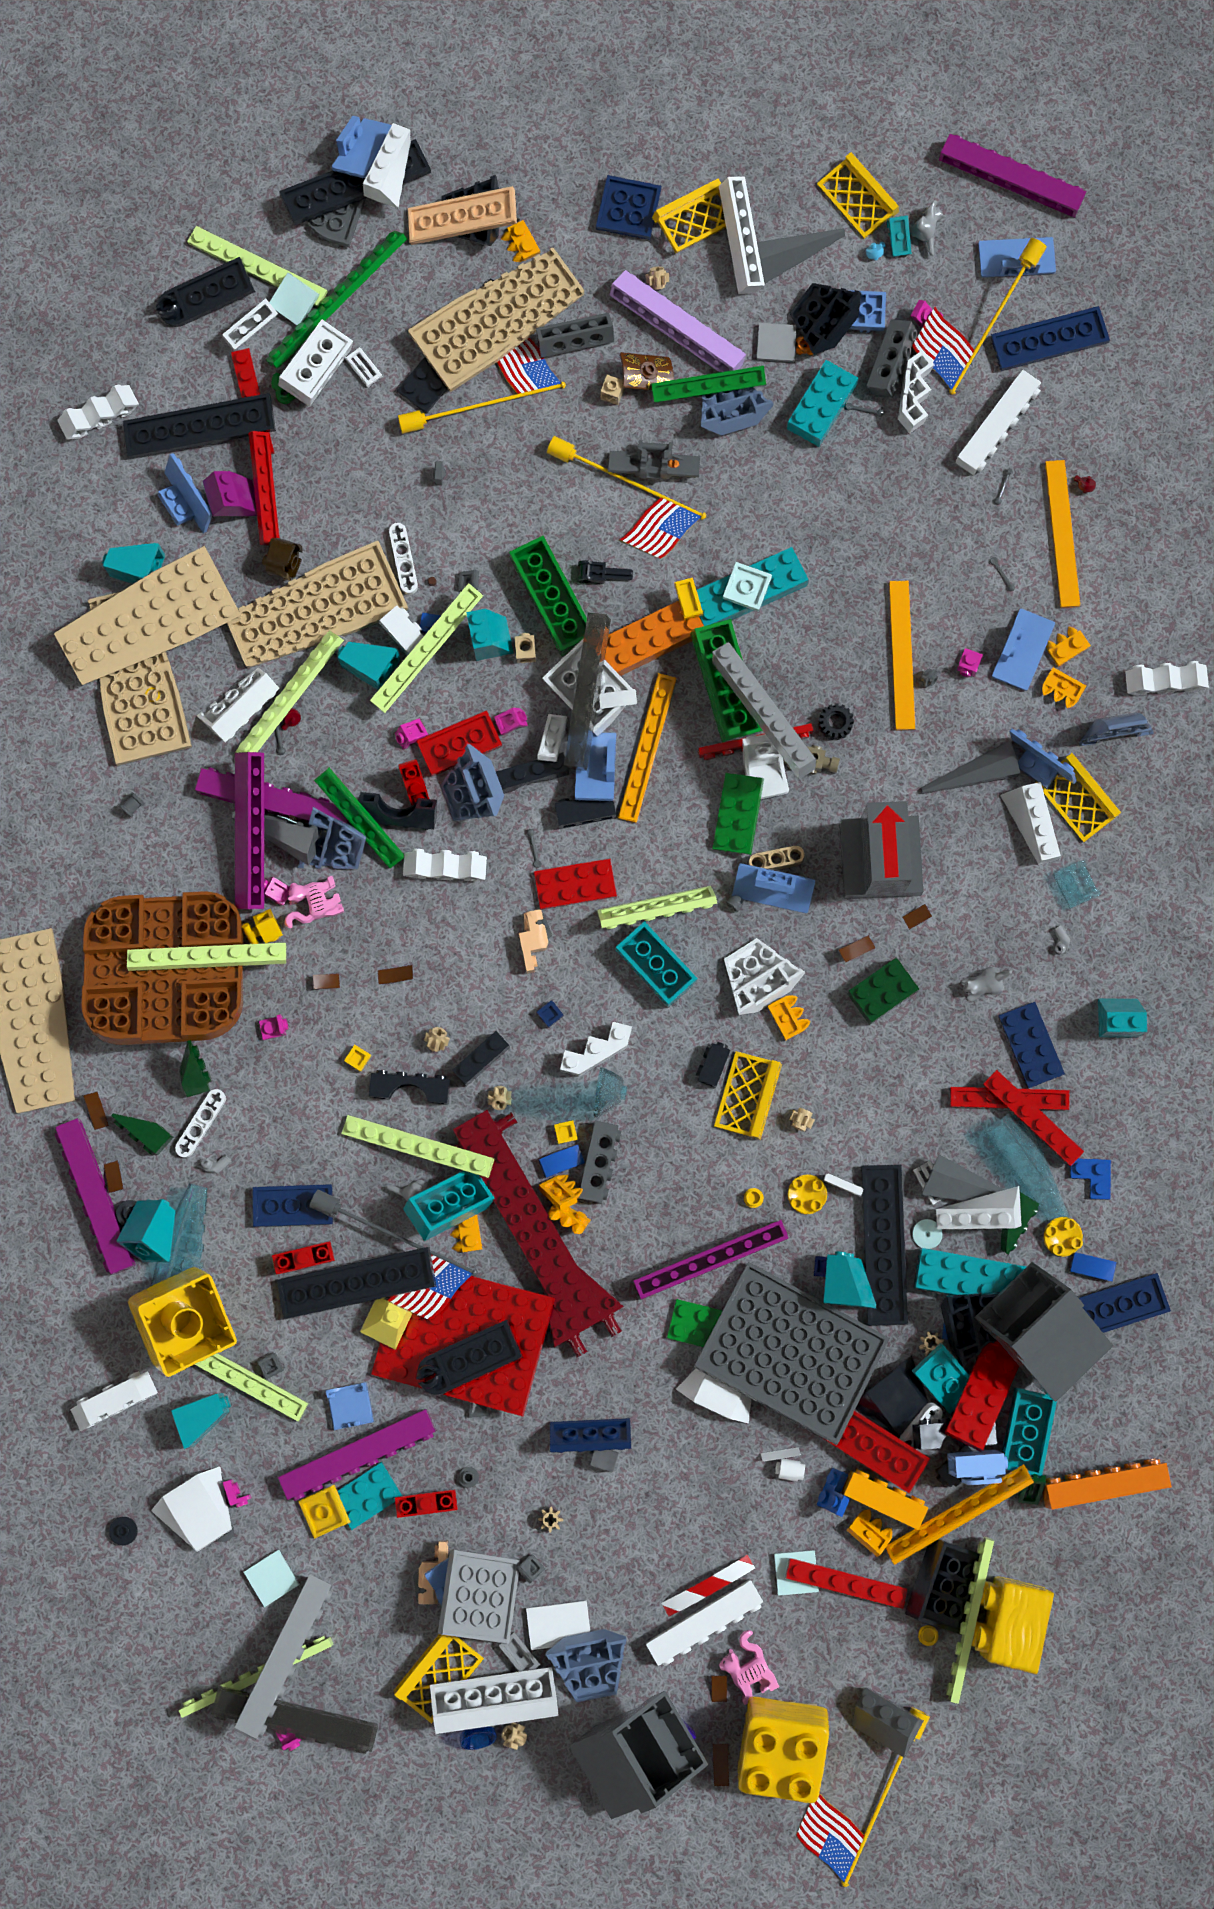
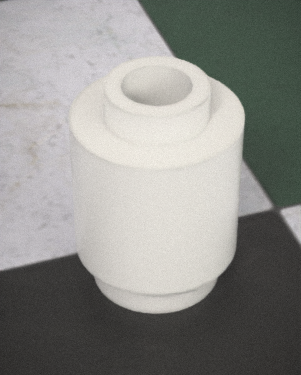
(790, 1470)

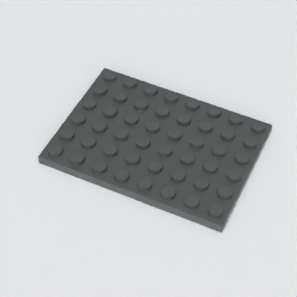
(792, 1353)

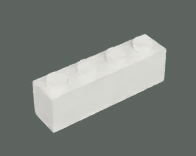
(388, 169)
(239, 704)
(1033, 820)
(984, 1212)

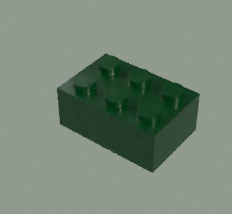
(883, 991)

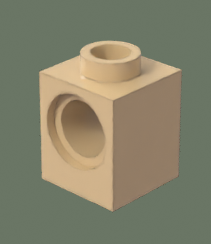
(612, 390)
(525, 656)

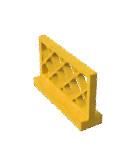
(870, 184)
(683, 205)
(1094, 791)
(764, 1100)
(422, 1667)

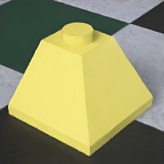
(386, 1322)

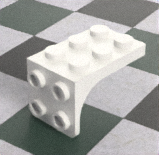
(764, 761)

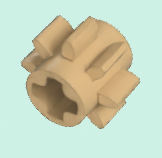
(657, 277)
(436, 1039)
(499, 1097)
(802, 1119)
(929, 1338)
(546, 1523)
(514, 1736)

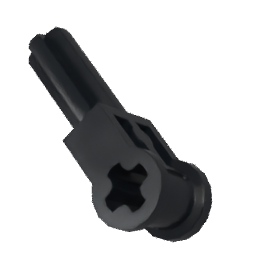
(598, 572)

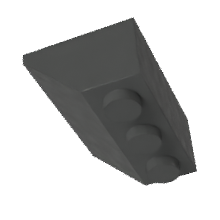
(885, 1721)

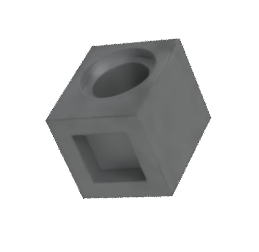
(603, 1459)

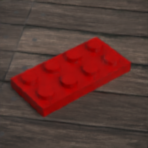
(447, 745)
(575, 884)

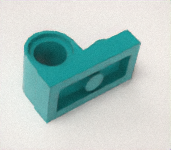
(899, 235)

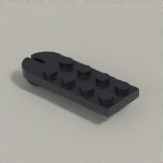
(205, 293)
(469, 1359)

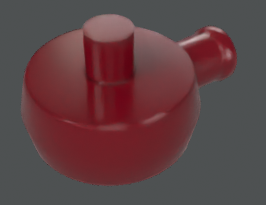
(1085, 484)
(291, 719)

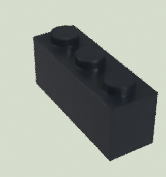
(581, 812)
(481, 1058)

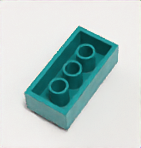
(822, 403)
(656, 964)
(448, 1204)
(1028, 1430)

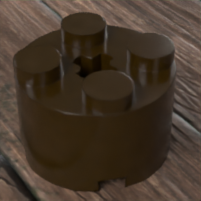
(282, 558)

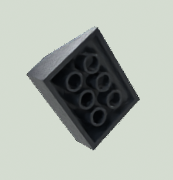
(943, 1586)

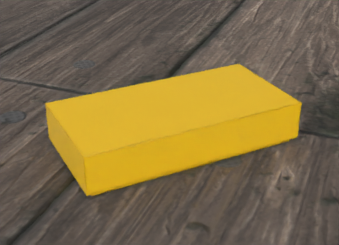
(688, 598)

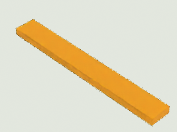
(1062, 534)
(902, 655)
(647, 748)
(959, 1514)

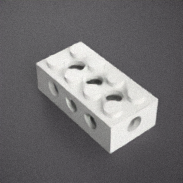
(318, 374)

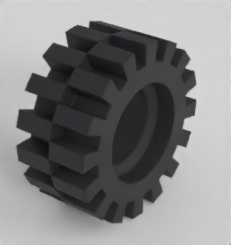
(843, 713)

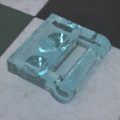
(1071, 886)

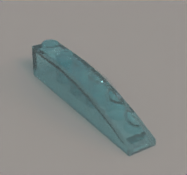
(609, 1092)
(1027, 1162)
(187, 1235)

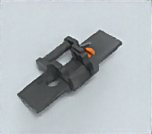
(667, 466)

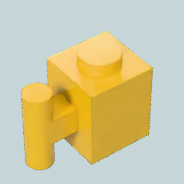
(265, 926)

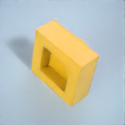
(357, 1058)
(565, 1132)

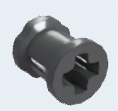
(132, 804)

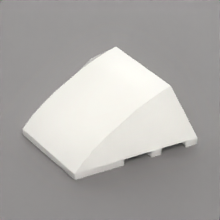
(759, 976)
(716, 1396)
(197, 1509)

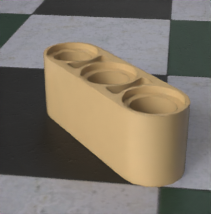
(783, 853)

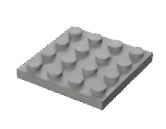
(479, 1596)

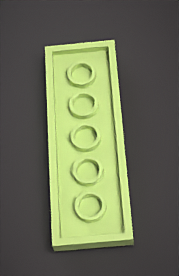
(657, 906)

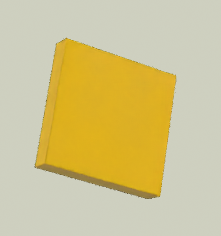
(324, 1511)

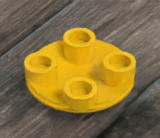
(807, 1194)
(1063, 1236)

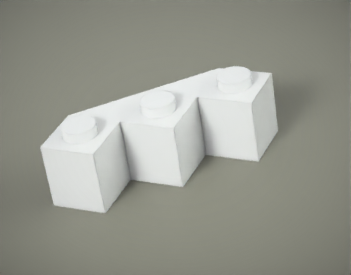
(914, 391)
(97, 412)
(1166, 678)
(444, 865)
(597, 1051)
(113, 1400)

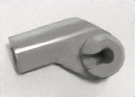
(1063, 940)
(215, 1166)

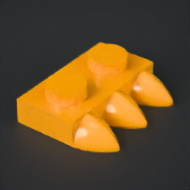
(522, 242)
(1067, 647)
(1063, 687)
(787, 1017)
(560, 1192)
(570, 1217)
(469, 1234)
(869, 1532)

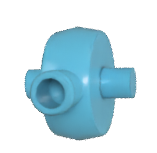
(875, 250)

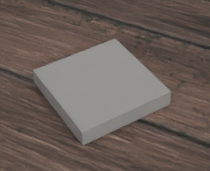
(776, 342)

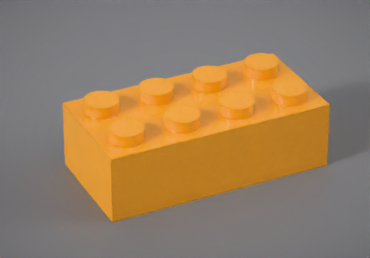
(887, 1501)

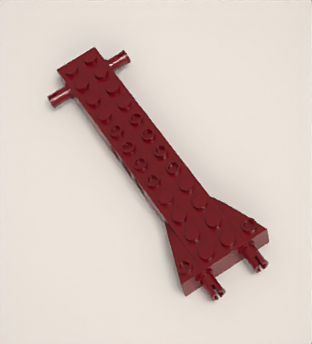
(577, 1296)

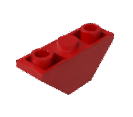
(413, 780)
(303, 1258)
(426, 1503)

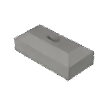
(527, 1662)

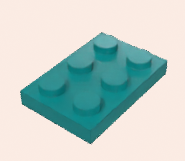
(942, 1377)
(368, 1495)

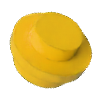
(753, 1198)
(928, 1635)

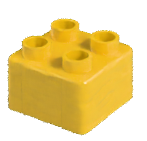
(182, 1321)
(1013, 1623)
(783, 1750)

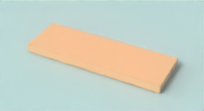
(462, 215)

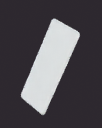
(617, 698)
(780, 1454)

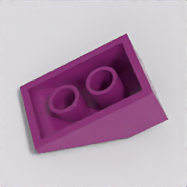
(230, 494)

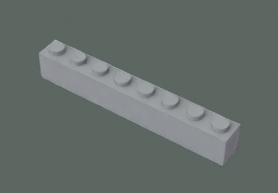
(764, 710)
(281, 1660)

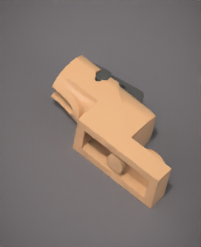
(535, 937)
(424, 1591)

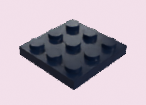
(628, 207)

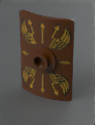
(642, 370)

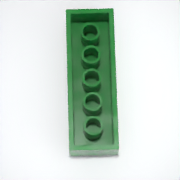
(550, 593)
(729, 712)

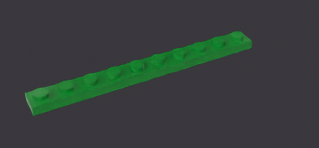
(336, 299)

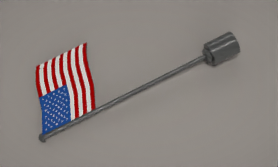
(448, 1273)

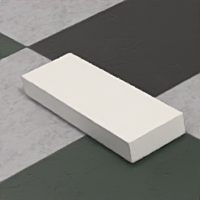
(552, 738)

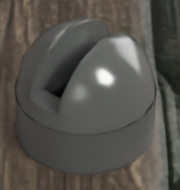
(736, 902)

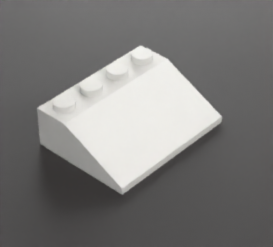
(563, 681)

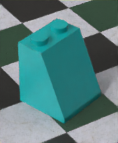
(133, 562)
(489, 634)
(369, 662)
(1121, 1018)
(149, 1231)
(847, 1282)
(199, 1418)

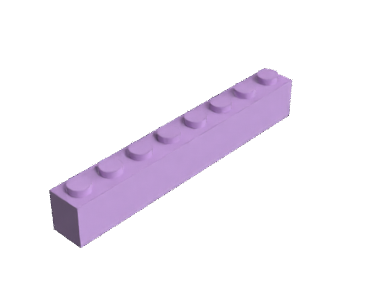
(676, 323)

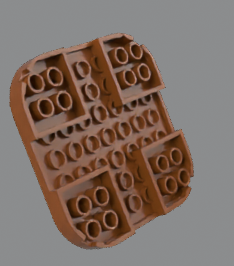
(160, 1003)

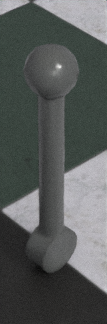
(849, 406)
(997, 501)
(993, 561)
(281, 750)
(530, 832)

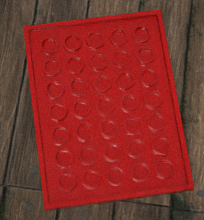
(471, 1310)

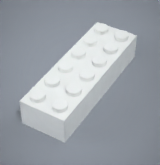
(493, 1700)

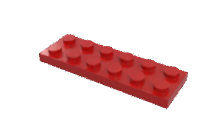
(982, 1396)
(882, 1452)

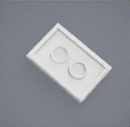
(553, 1622)

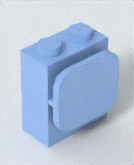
(977, 1466)

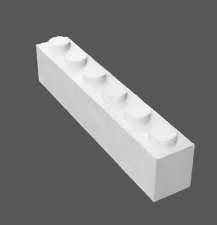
(741, 235)
(998, 422)
(704, 1622)

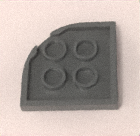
(339, 224)

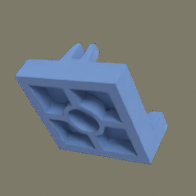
(871, 312)
(350, 1406)

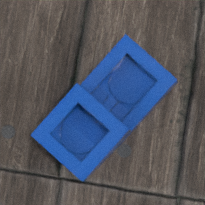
(561, 1161)
(1093, 1267)

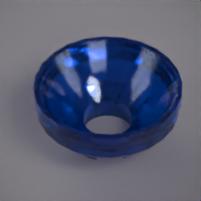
(477, 1738)

